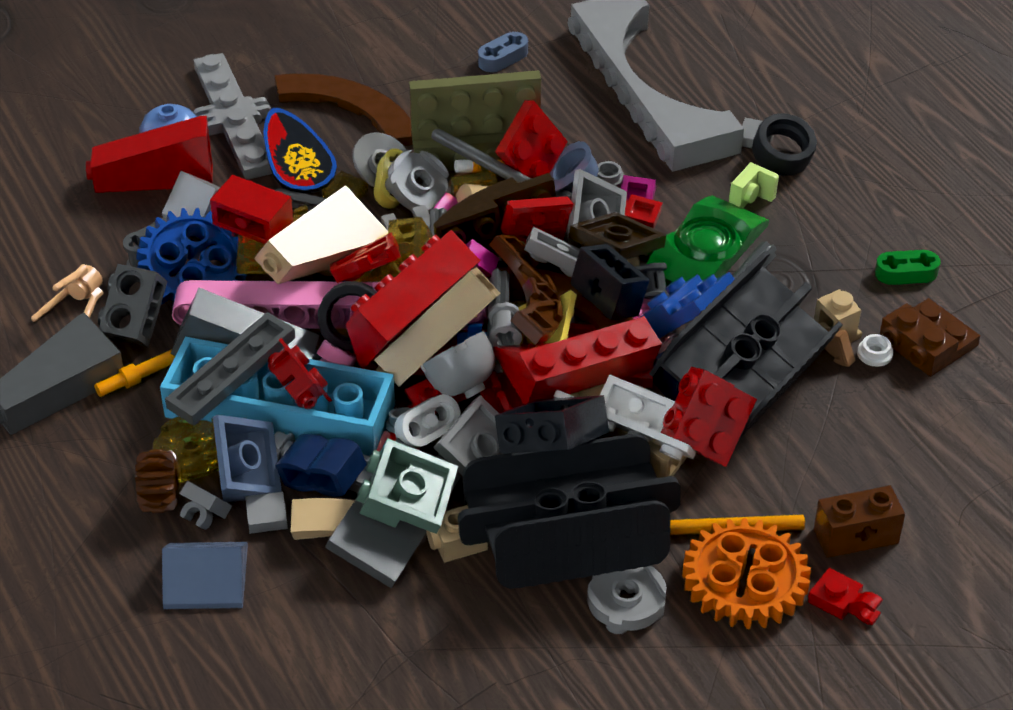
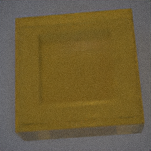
(356, 185)

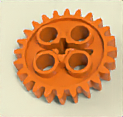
(774, 582)

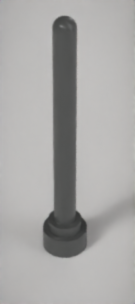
(483, 159)

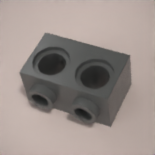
(142, 305)

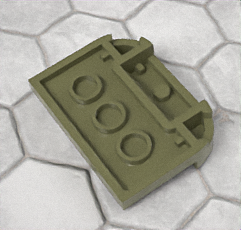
(470, 109)

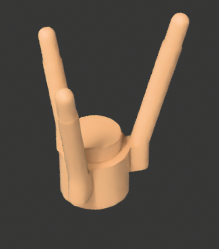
(81, 285)

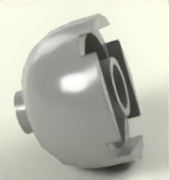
(462, 367)

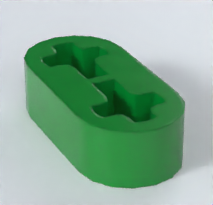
(907, 267)

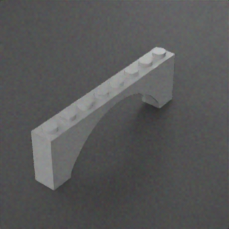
(678, 131)

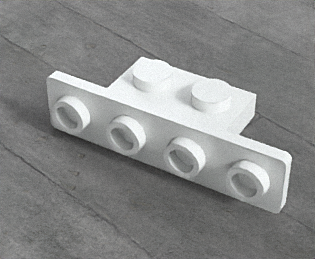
(639, 413)

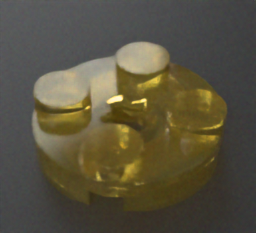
(191, 462)

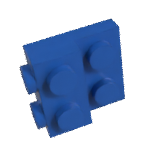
(683, 301)

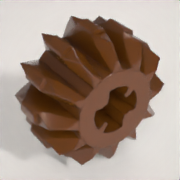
(157, 481)

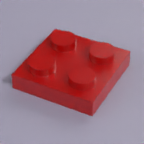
(531, 142)

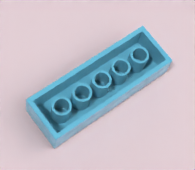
(357, 406)

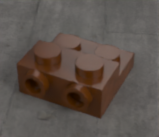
(928, 335)

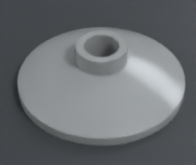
(369, 151)

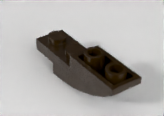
(482, 213)

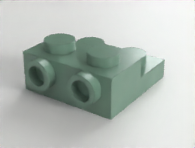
(406, 487)

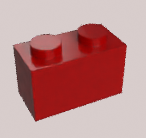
(251, 209)

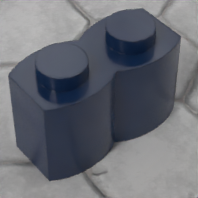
(321, 464)

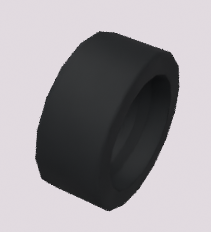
(788, 126)
(325, 323)

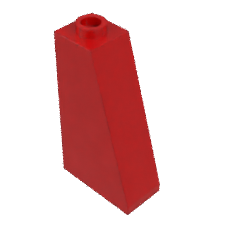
(152, 158)

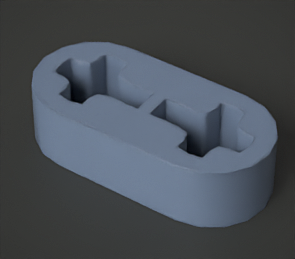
(503, 51)

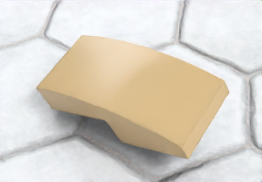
(317, 516)

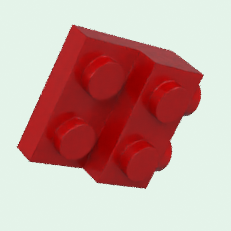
(708, 415)

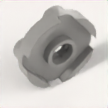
(408, 168)
(622, 613)

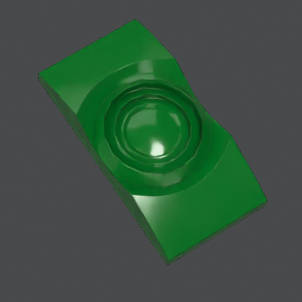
(708, 240)

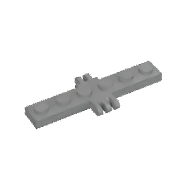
(233, 114)

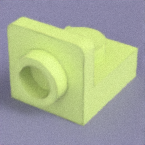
(751, 183)

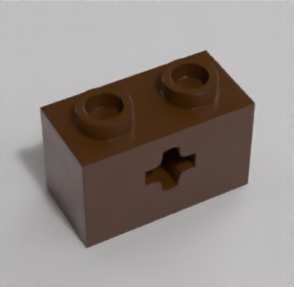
(859, 521)

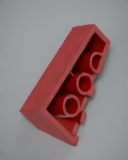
(408, 295)
(579, 360)

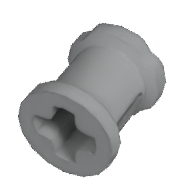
(503, 330)

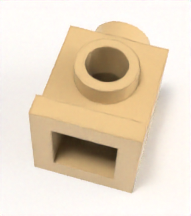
(839, 308)
(448, 539)

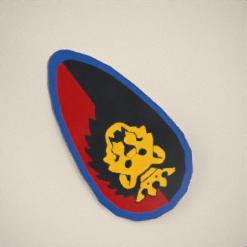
(296, 153)

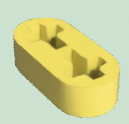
(380, 192)

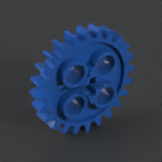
(173, 240)

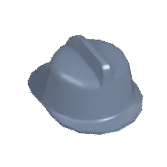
(573, 157)

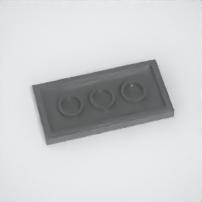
(375, 545)

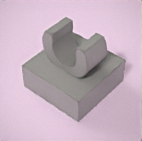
(203, 502)

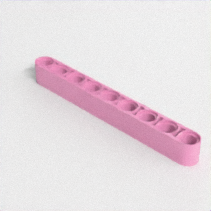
(289, 301)

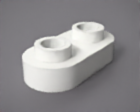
(424, 421)

